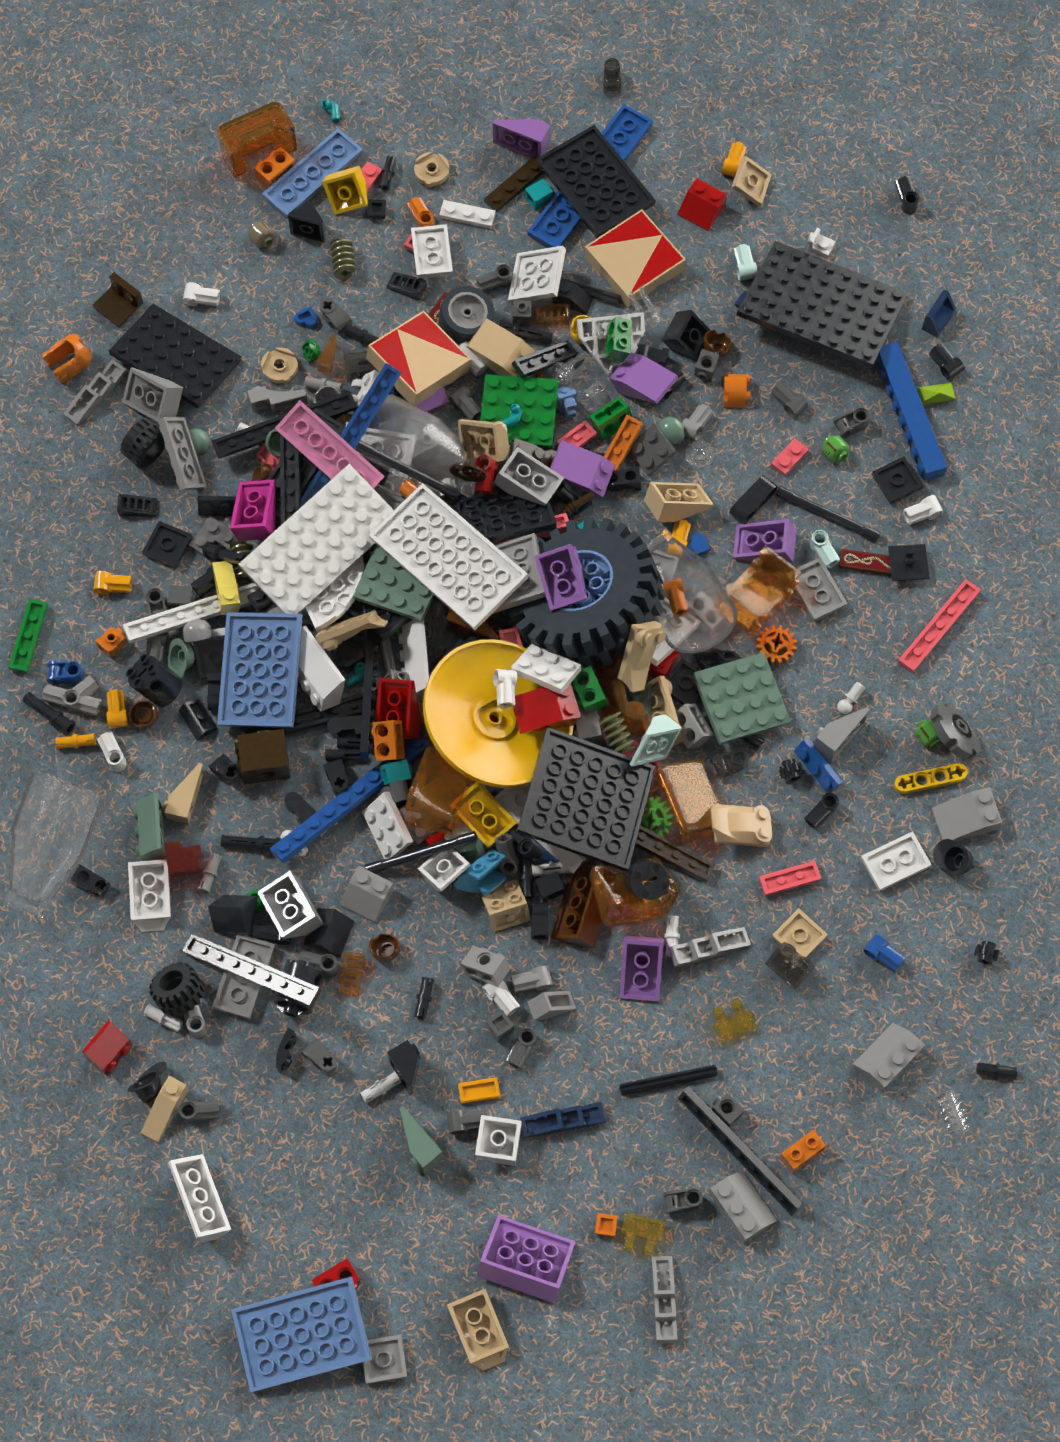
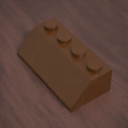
(579, 914)

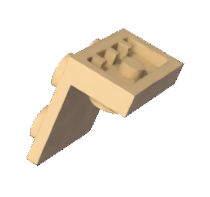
(506, 906)

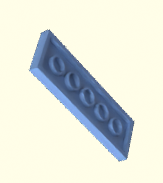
(306, 176)

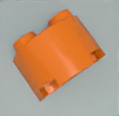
(736, 390)

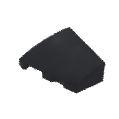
(715, 657)

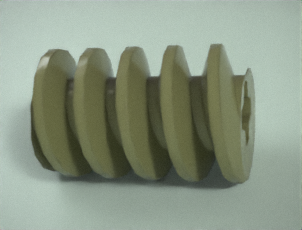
(342, 258)
(242, 548)
(616, 733)

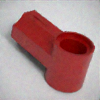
(485, 486)

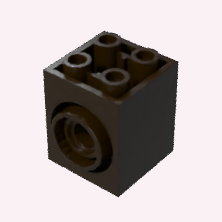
(262, 756)

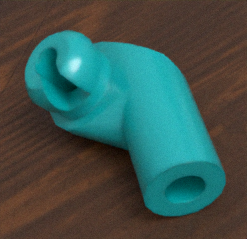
(331, 108)
(515, 416)
(358, 675)

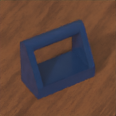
(939, 314)

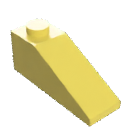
(226, 587)

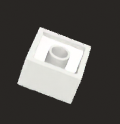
(443, 868)
(498, 1140)

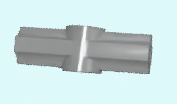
(82, 693)

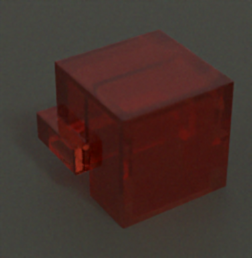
(183, 860)

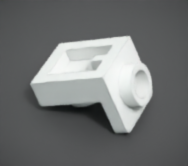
(820, 244)

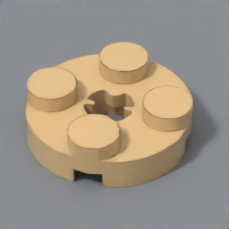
(434, 178)
(283, 374)

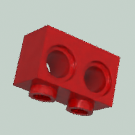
(335, 1274)

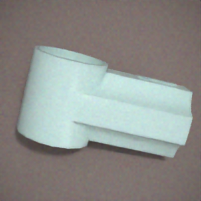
(745, 266)
(824, 550)

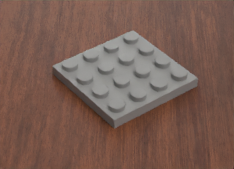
(522, 553)

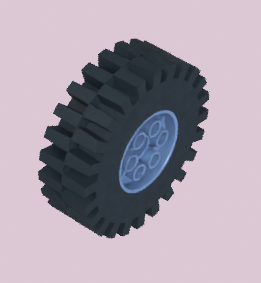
(615, 571)

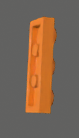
(623, 441)

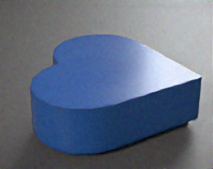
(306, 318)
(699, 544)

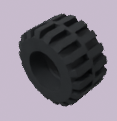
(143, 443)
(176, 989)

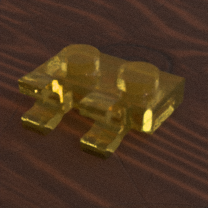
(734, 1026)
(643, 1228)

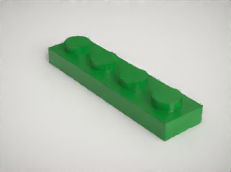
(28, 636)

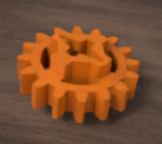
(786, 647)

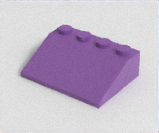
(525, 1258)

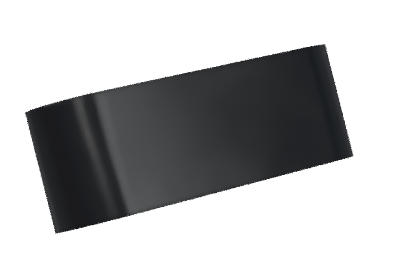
(753, 499)

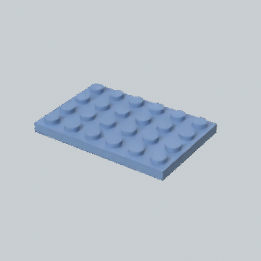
(260, 670)
(301, 1334)

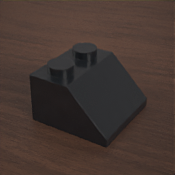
(686, 334)
(405, 1063)

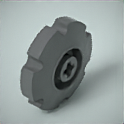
(955, 731)

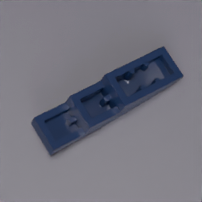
(563, 1120)

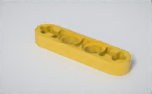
(929, 775)

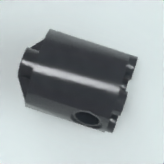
(154, 680)
(653, 872)
(303, 972)

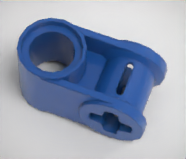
(60, 673)

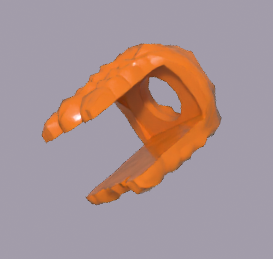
(63, 348)

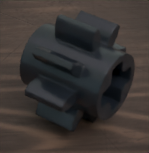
(791, 770)
(986, 952)

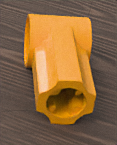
(733, 160)
(681, 531)
(106, 583)
(116, 714)

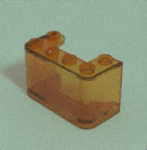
(254, 132)
(762, 589)

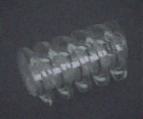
(952, 1110)

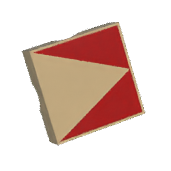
(635, 257)
(422, 355)

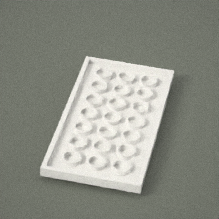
(317, 542)
(448, 556)

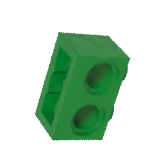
(618, 339)
(610, 417)
(591, 688)

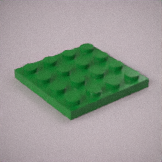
(536, 399)

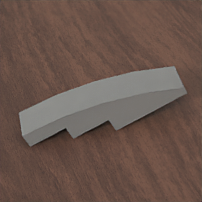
(95, 392)
(710, 946)
(664, 1299)

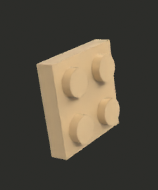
(751, 180)
(801, 933)

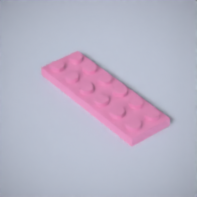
(324, 445)

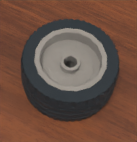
(464, 313)

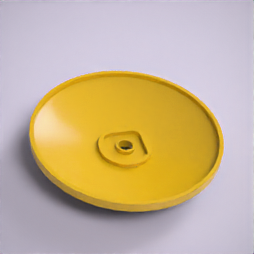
(459, 709)

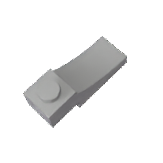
(277, 400)

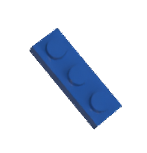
(818, 766)

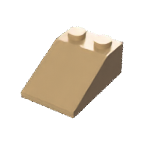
(498, 348)
(676, 500)

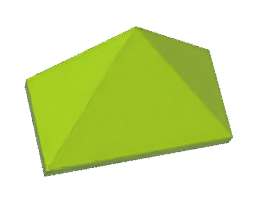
(936, 393)

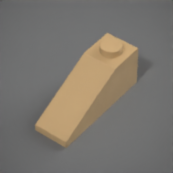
(183, 798)
(164, 1108)

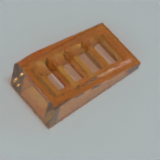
(557, 308)
(326, 360)
(355, 957)

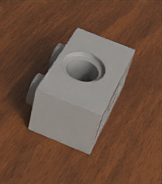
(485, 965)

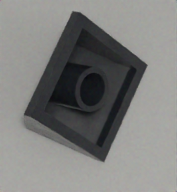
(307, 223)
(232, 913)
(333, 934)

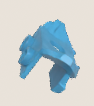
(483, 874)

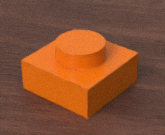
(606, 1225)

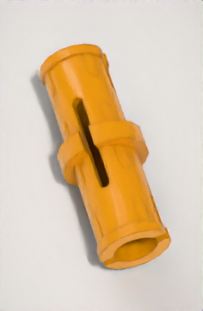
(75, 741)

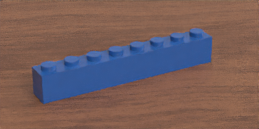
(910, 412)

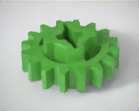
(661, 816)

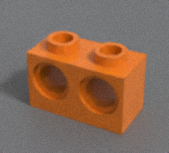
(271, 165)
(393, 740)
(802, 1151)

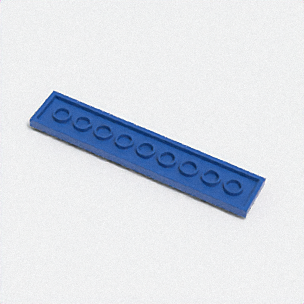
(558, 217)

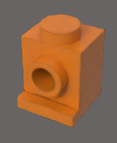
(111, 647)

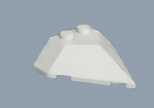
(594, 332)

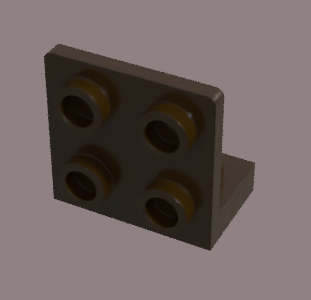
(119, 300)

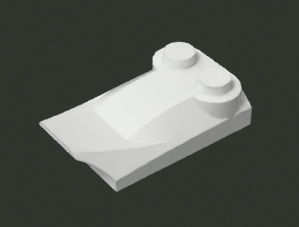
(149, 894)

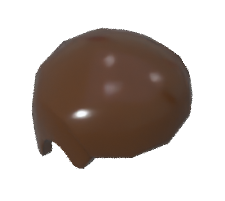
(717, 342)
(262, 472)
(143, 714)
(384, 947)

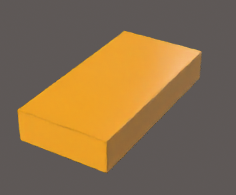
(479, 1090)

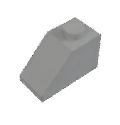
(551, 1004)

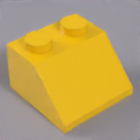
(346, 190)

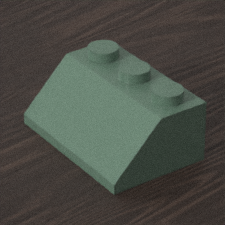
(150, 828)

